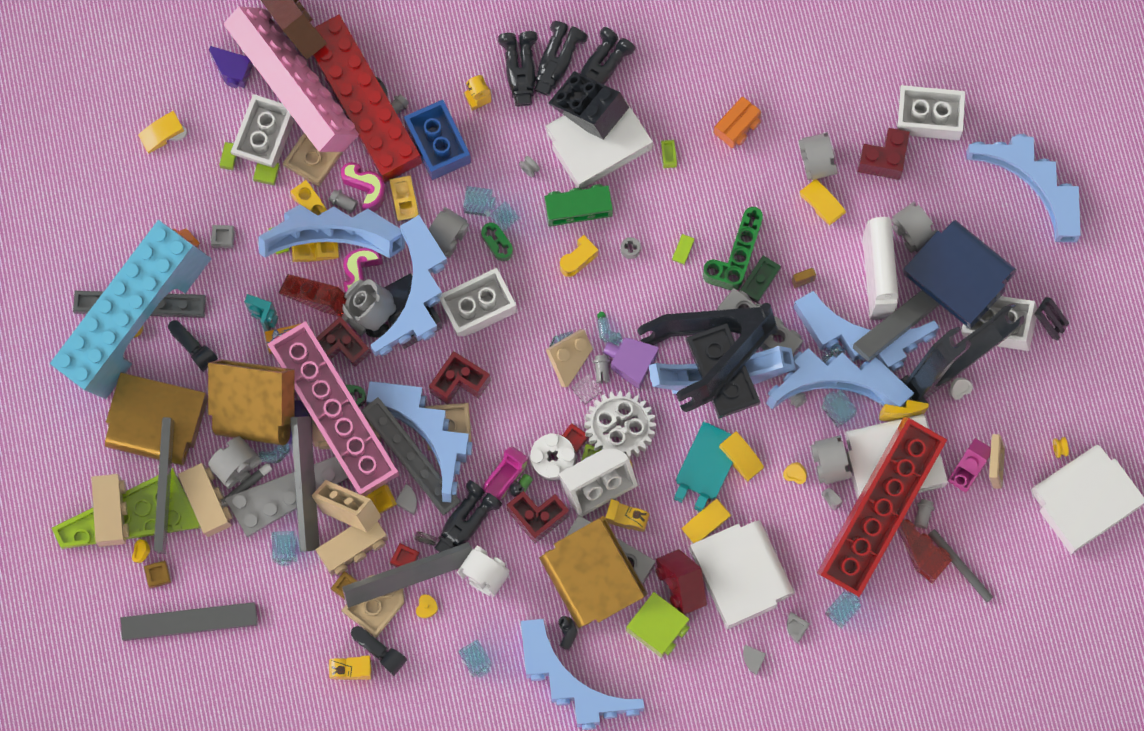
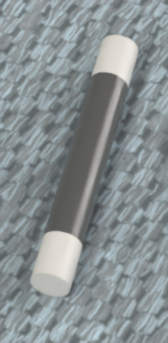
(249, 482)

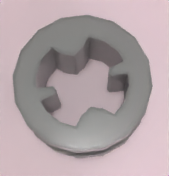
(529, 166)
(636, 244)

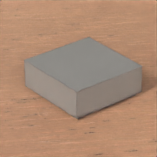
(222, 236)

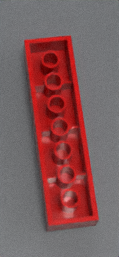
(364, 101)
(881, 506)

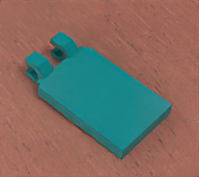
(704, 466)

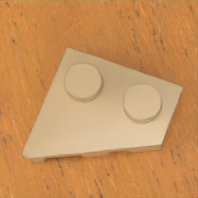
(569, 355)

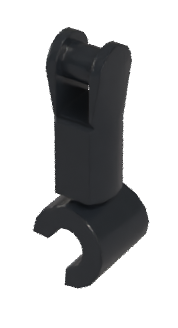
(200, 354)
(390, 660)

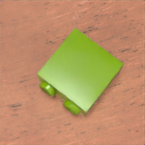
(658, 625)

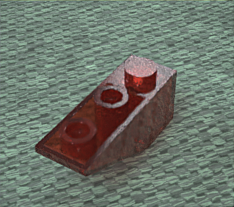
(314, 294)
(924, 555)

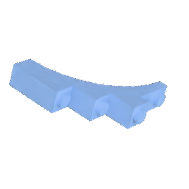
(1041, 176)
(333, 225)
(424, 292)
(829, 328)
(760, 367)
(839, 372)
(408, 406)
(564, 687)

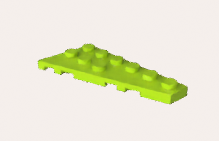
(141, 515)

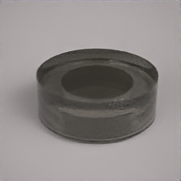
(425, 538)

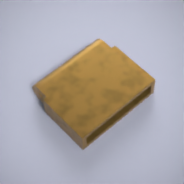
(251, 401)
(138, 415)
(592, 573)

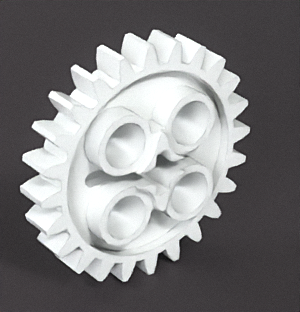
(609, 410)

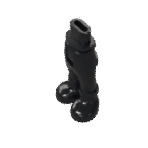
(593, 67)
(553, 68)
(520, 79)
(456, 529)

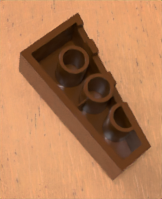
(296, 25)

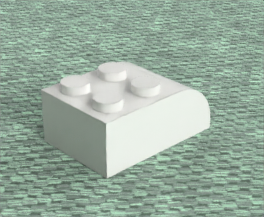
(931, 112)
(263, 131)
(478, 303)
(1022, 337)
(598, 480)

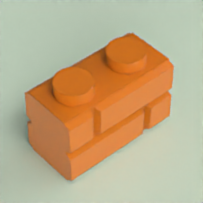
(738, 122)

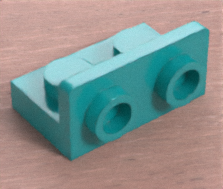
(262, 310)

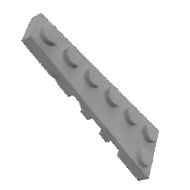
(277, 498)

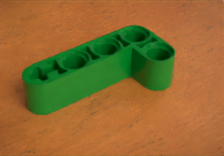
(739, 248)

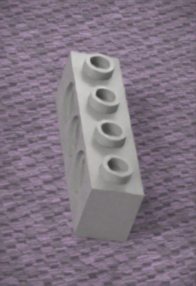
(740, 299)
(642, 563)

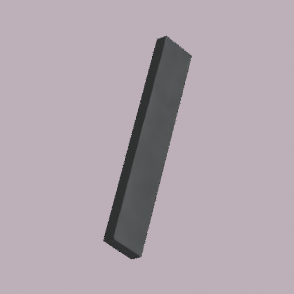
(170, 306)
(895, 325)
(408, 454)
(164, 482)
(305, 483)
(406, 575)
(188, 621)

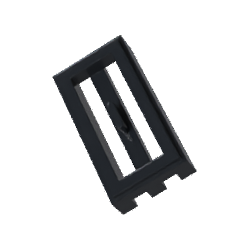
(1054, 315)

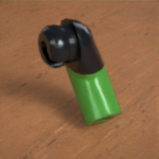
(518, 487)

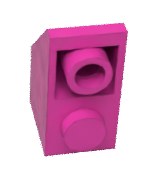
(970, 465)

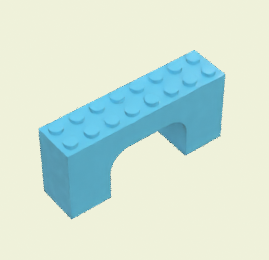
(97, 346)

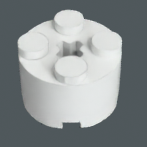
(552, 444)
(483, 572)

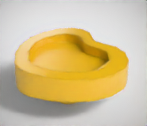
(795, 472)
(141, 551)
(427, 607)

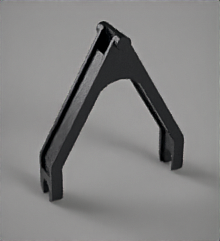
(751, 323)
(948, 360)

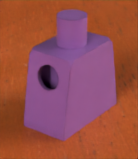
(631, 360)

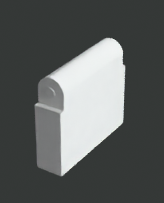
(592, 158)
(880, 267)
(867, 447)
(1087, 498)
(741, 572)

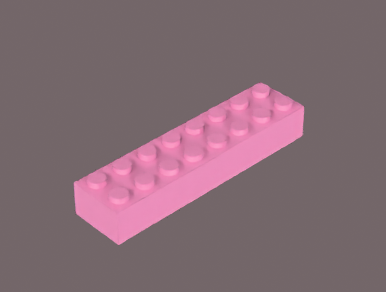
(291, 79)
(334, 410)

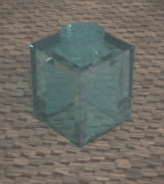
(479, 201)
(504, 216)
(838, 407)
(284, 547)
(843, 609)
(475, 659)

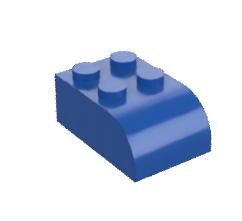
(437, 139)

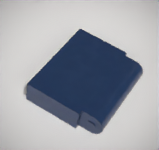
(960, 273)

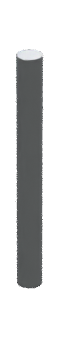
(961, 566)

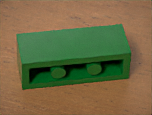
(578, 205)

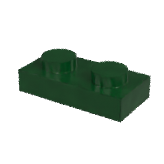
(760, 278)

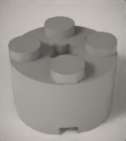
(817, 156)
(913, 226)
(447, 229)
(369, 304)
(832, 460)
(234, 462)

